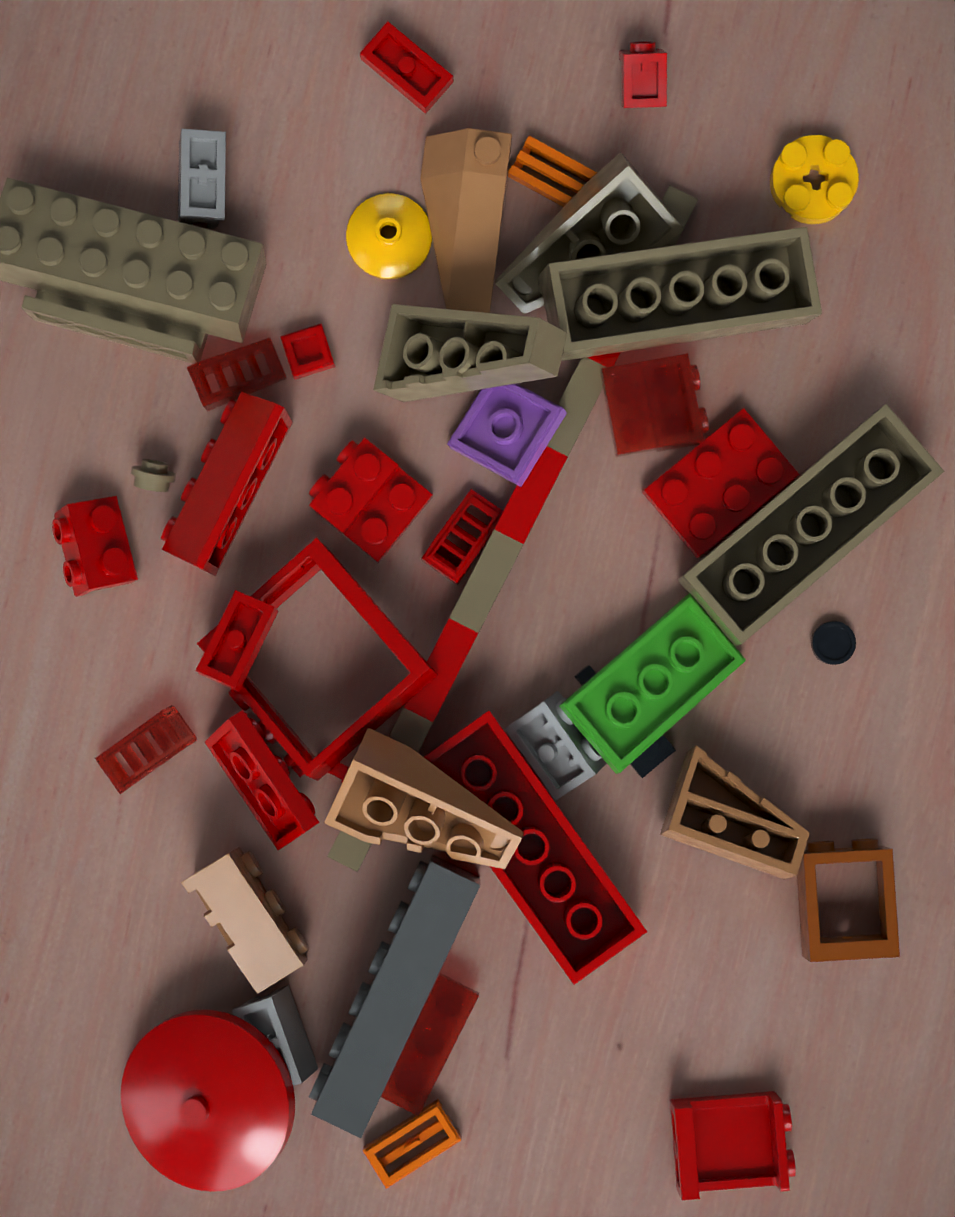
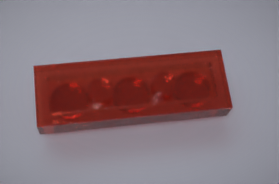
(430, 1044)

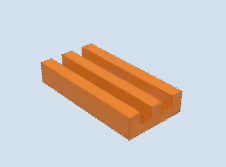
(555, 157)
(443, 1122)

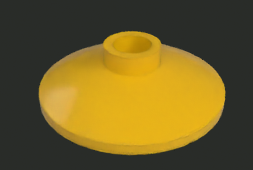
(393, 256)

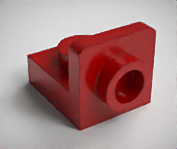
(644, 75)

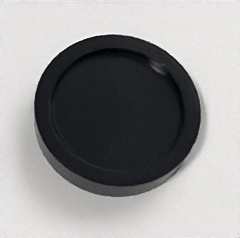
(833, 643)

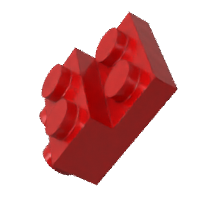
(369, 498)

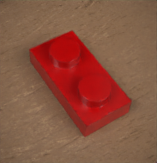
(406, 67)
(237, 640)

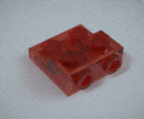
(654, 405)

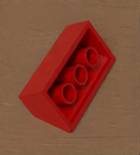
(228, 482)

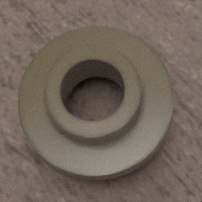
(153, 475)

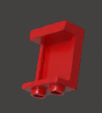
(731, 1143)

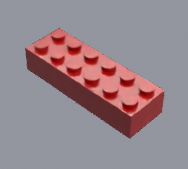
(552, 869)

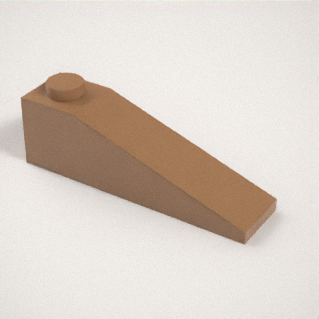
(410, 801)

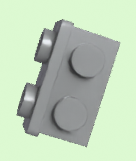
(555, 747)

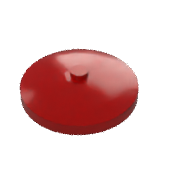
(208, 1100)

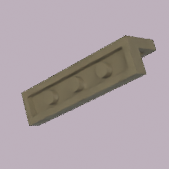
(116, 326)

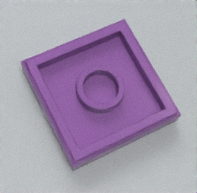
(507, 430)

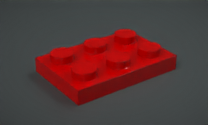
(720, 483)
(261, 779)

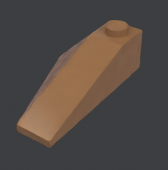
(464, 202)

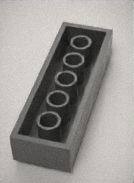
(393, 1001)

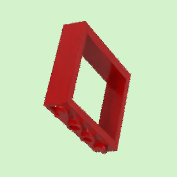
(275, 728)

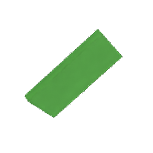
(652, 683)

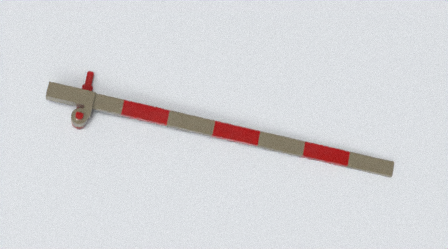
(498, 557)

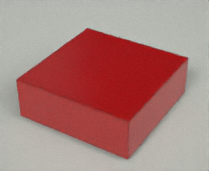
(307, 351)

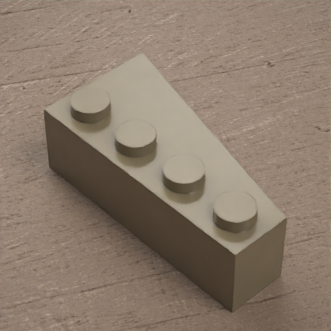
(461, 351)

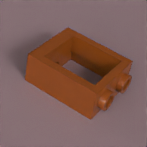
(847, 947)

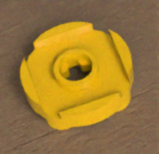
(832, 161)

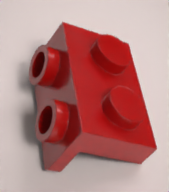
(94, 545)

